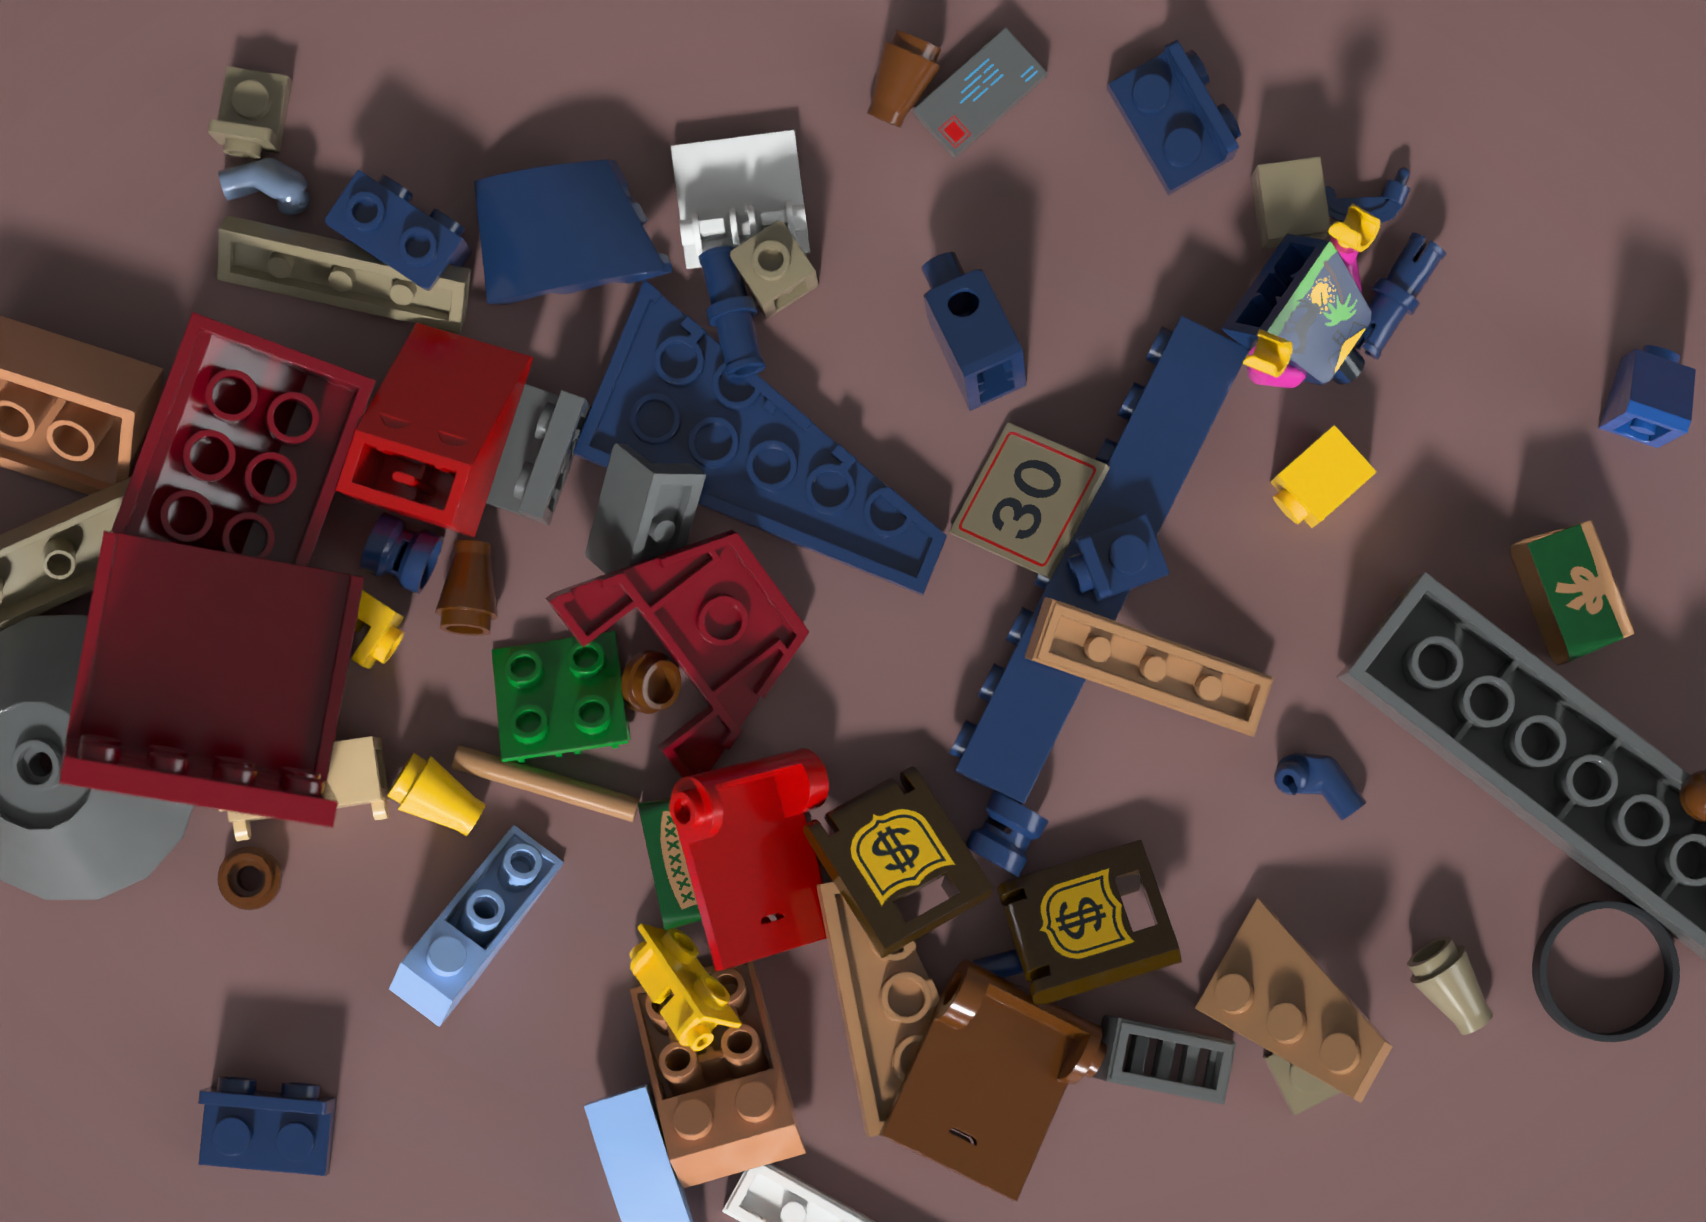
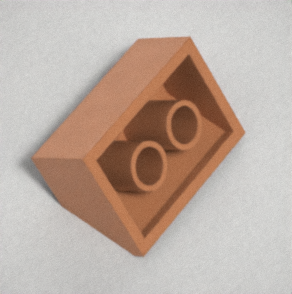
(72, 408)

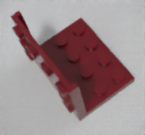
(211, 679)

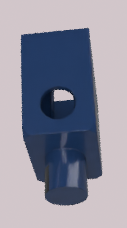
(972, 331)

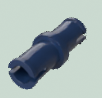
(1398, 292)
(731, 313)

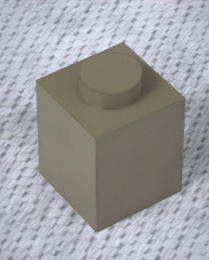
(1290, 201)

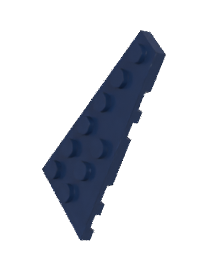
(758, 451)

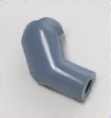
(272, 179)

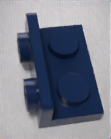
(1176, 117)
(265, 1128)

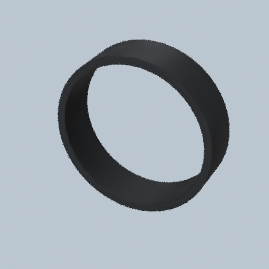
(1670, 981)

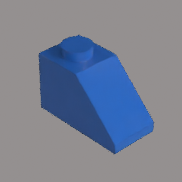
(1650, 397)

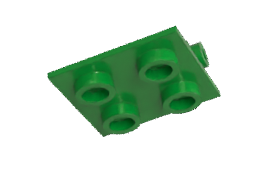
(559, 697)

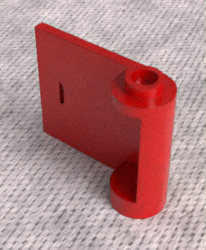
(751, 853)

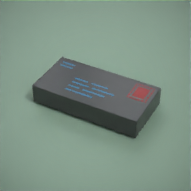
(980, 93)

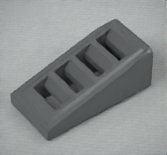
(1217, 1072)

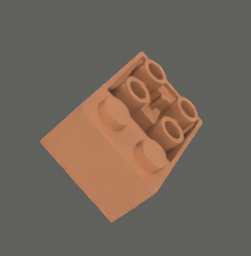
(727, 1102)

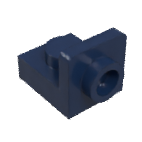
(1117, 559)

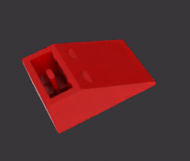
(436, 429)

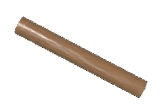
(546, 783)

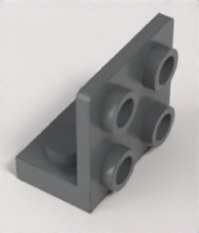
(538, 453)

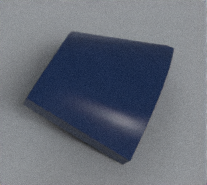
(562, 231)

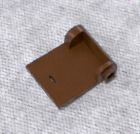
(992, 1073)

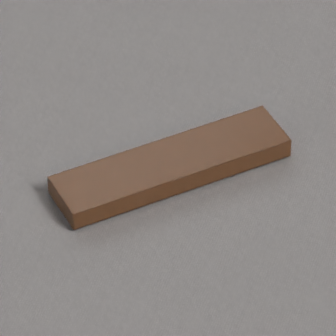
(1148, 666)

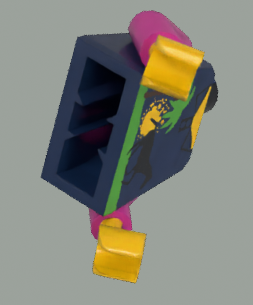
(1307, 308)

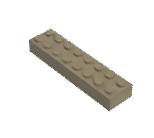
(55, 555)

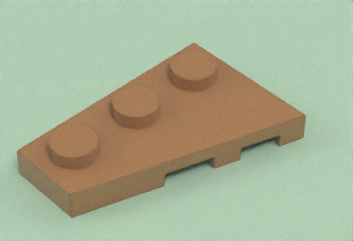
(1292, 1008)

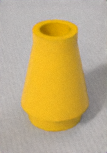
(435, 795)

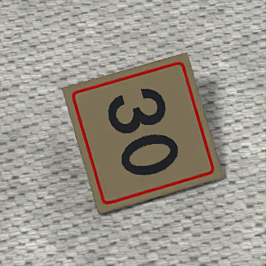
(1029, 500)

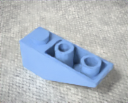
(474, 926)

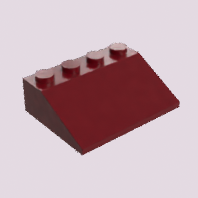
(243, 446)

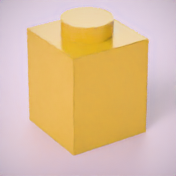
(1321, 478)

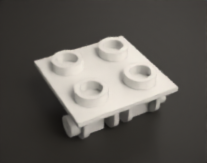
(737, 190)

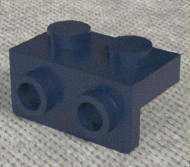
(396, 232)

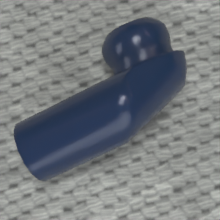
(1319, 775)

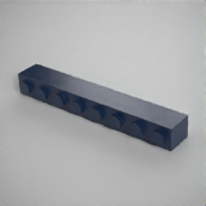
(1145, 475)

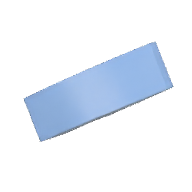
(636, 1157)

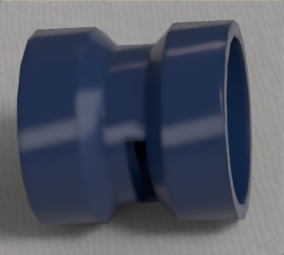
(401, 553)
(1003, 848)

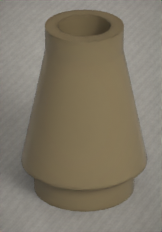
(1449, 982)

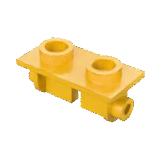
(670, 964)

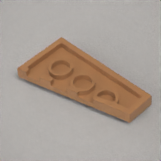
(881, 1005)

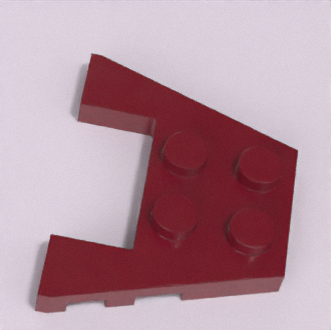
(715, 619)

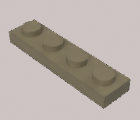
(336, 274)

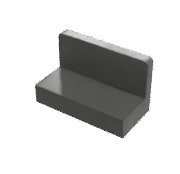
(642, 509)

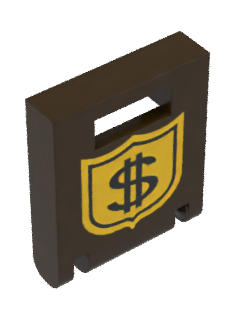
(891, 848)
(1077, 925)

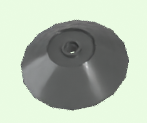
(52, 834)

